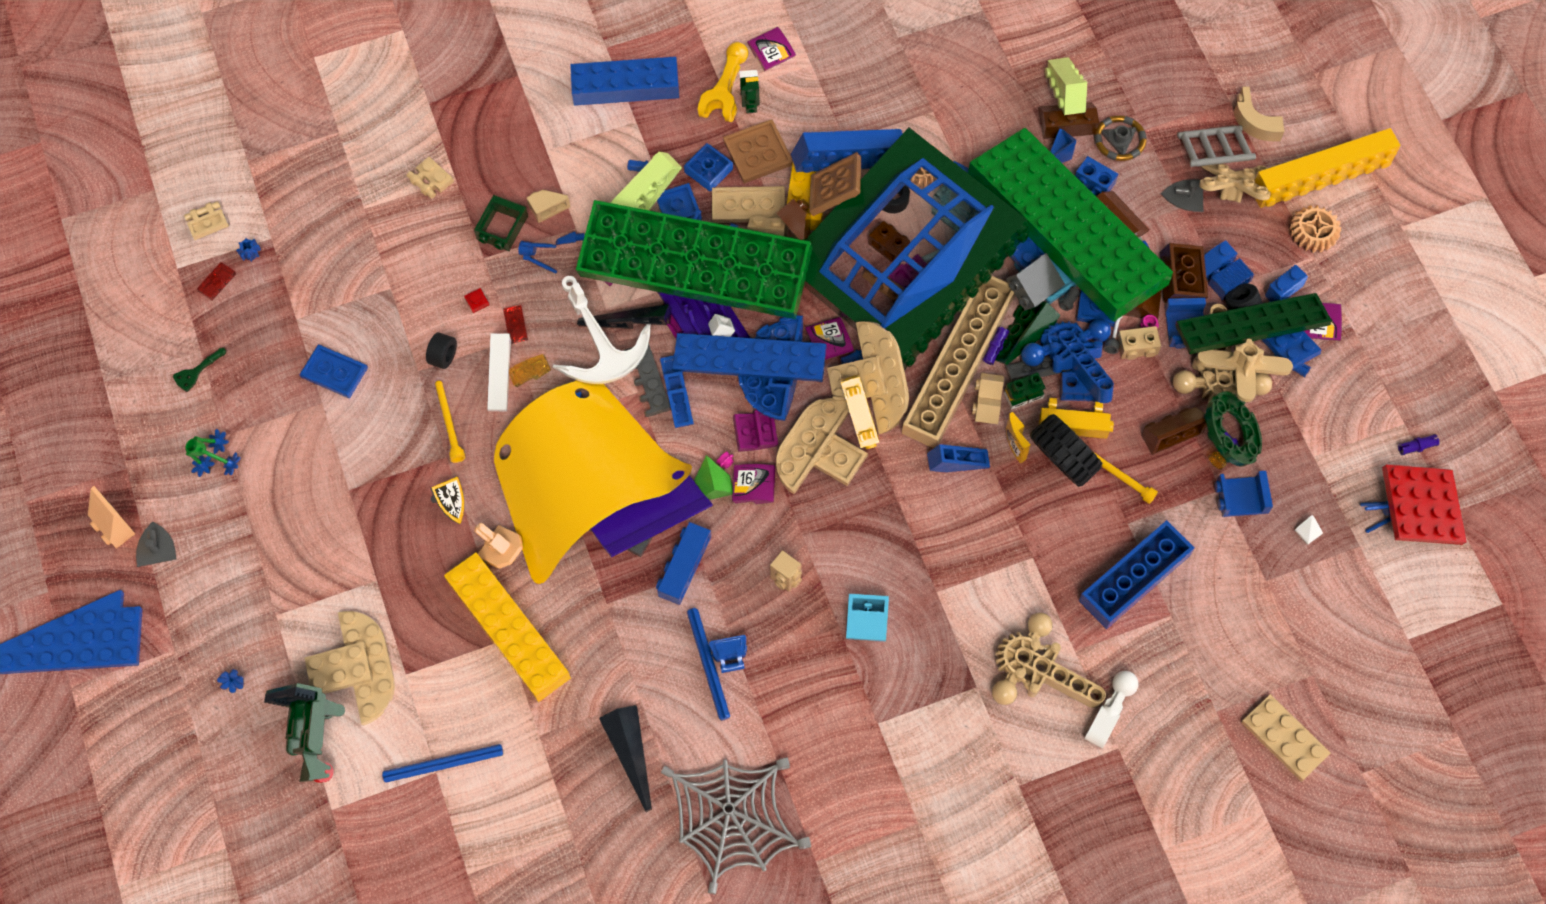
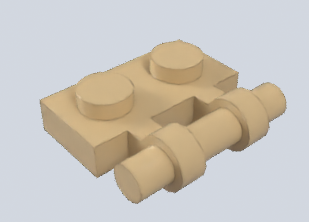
(434, 174)
(208, 223)

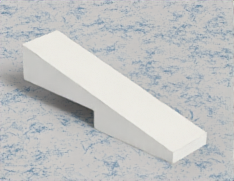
(499, 372)

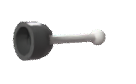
(1112, 345)

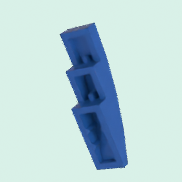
(676, 393)

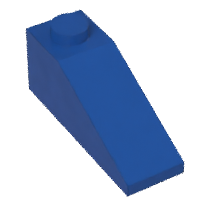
(1218, 258)
(956, 458)

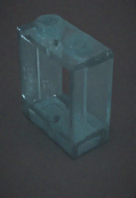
(962, 211)

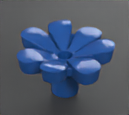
(230, 681)

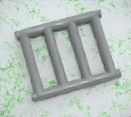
(1212, 159)

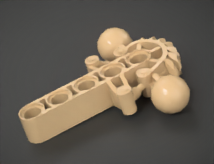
(1186, 382)
(1005, 691)

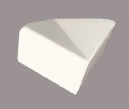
(721, 326)

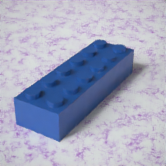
(624, 81)
(821, 149)
(1136, 574)

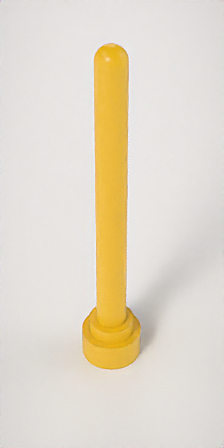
(456, 453)
(1147, 493)

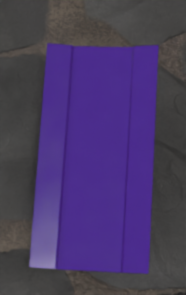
(695, 315)
(650, 517)

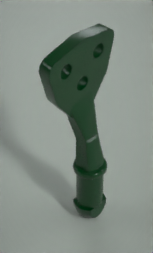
(194, 373)

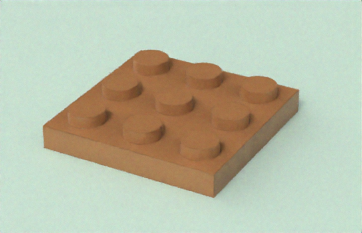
(758, 151)
(835, 184)

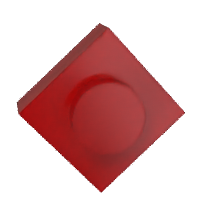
(476, 300)

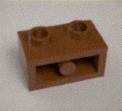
(888, 241)

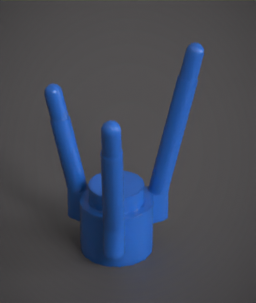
(528, 249)
(1375, 506)

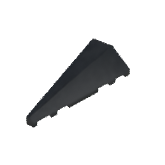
(625, 319)
(625, 736)

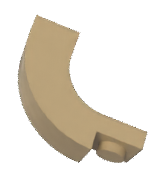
(1254, 123)

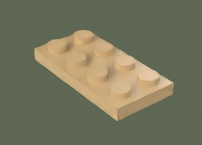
(741, 203)
(1285, 737)

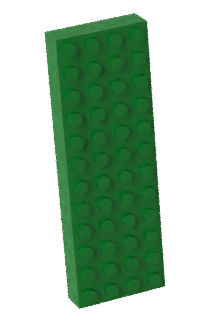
(1072, 225)
(694, 259)

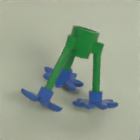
(196, 447)

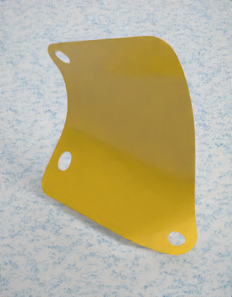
(574, 468)

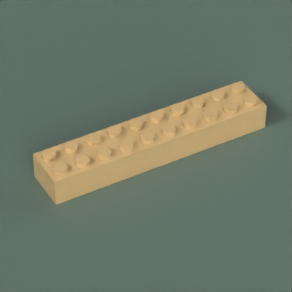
(958, 363)

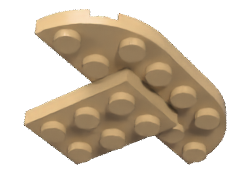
(880, 375)
(815, 445)
(359, 664)

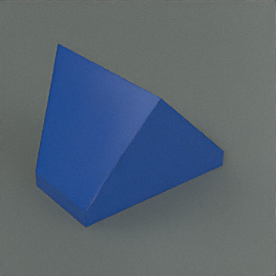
(1063, 146)

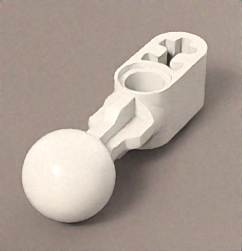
(1124, 685)

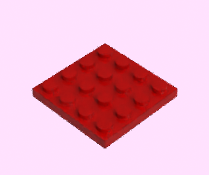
(1424, 504)

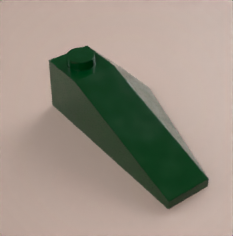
(1026, 329)

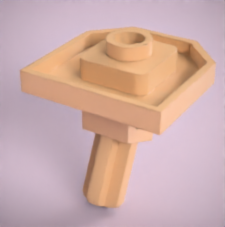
(499, 546)

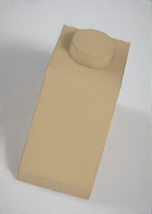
(547, 204)

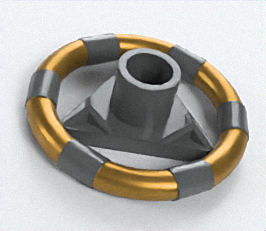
(1120, 138)

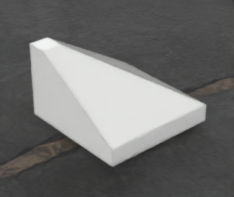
(1309, 530)

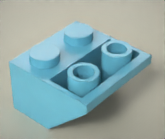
(867, 617)

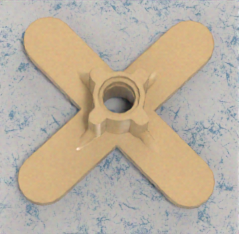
(1234, 183)
(1246, 362)

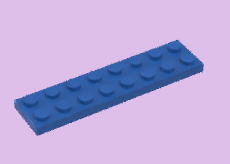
(749, 357)

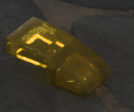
(528, 369)

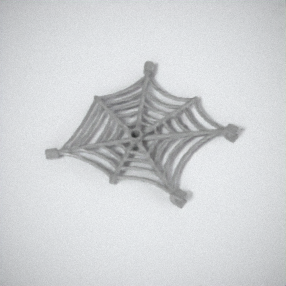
(780, 765)

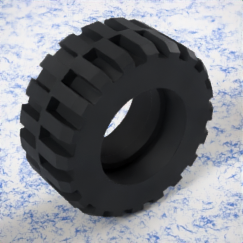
(1066, 450)

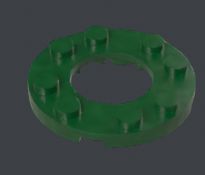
(1252, 442)

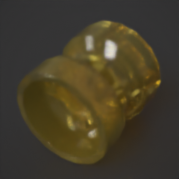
(1217, 460)

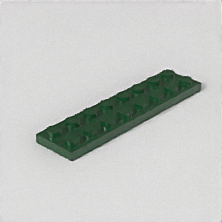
(1253, 323)

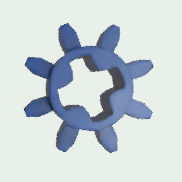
(248, 249)

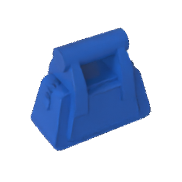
(729, 649)

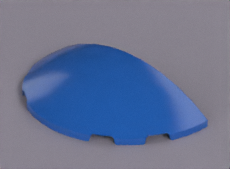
(772, 395)

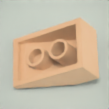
(107, 520)

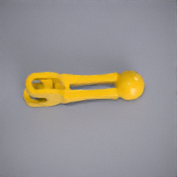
(720, 96)

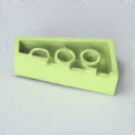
(1067, 85)
(649, 183)

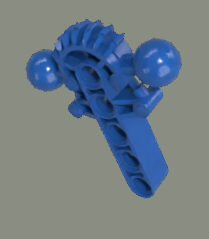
(1072, 350)

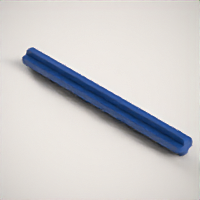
(708, 664)
(442, 763)

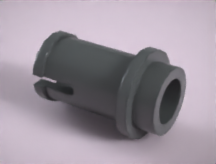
(1067, 302)

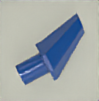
(570, 238)

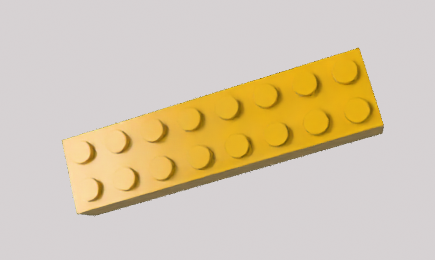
(1328, 167)
(507, 627)

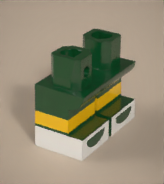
(749, 90)
(1024, 390)

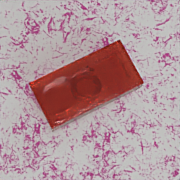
(216, 281)
(515, 324)

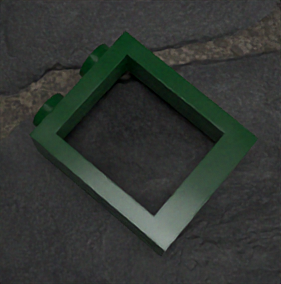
(508, 208)

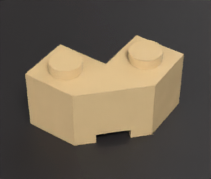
(989, 398)

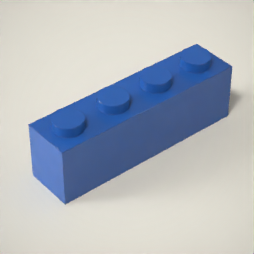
(684, 563)

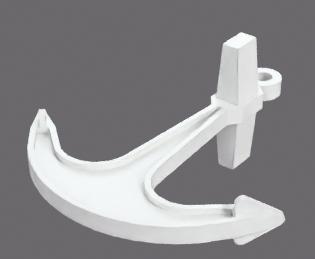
(612, 362)

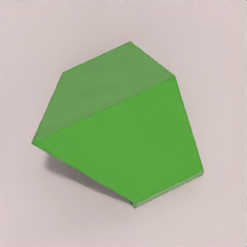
(713, 480)

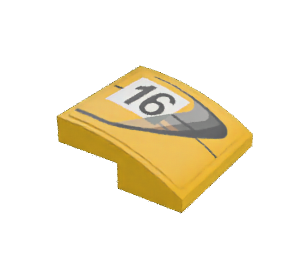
(1017, 442)

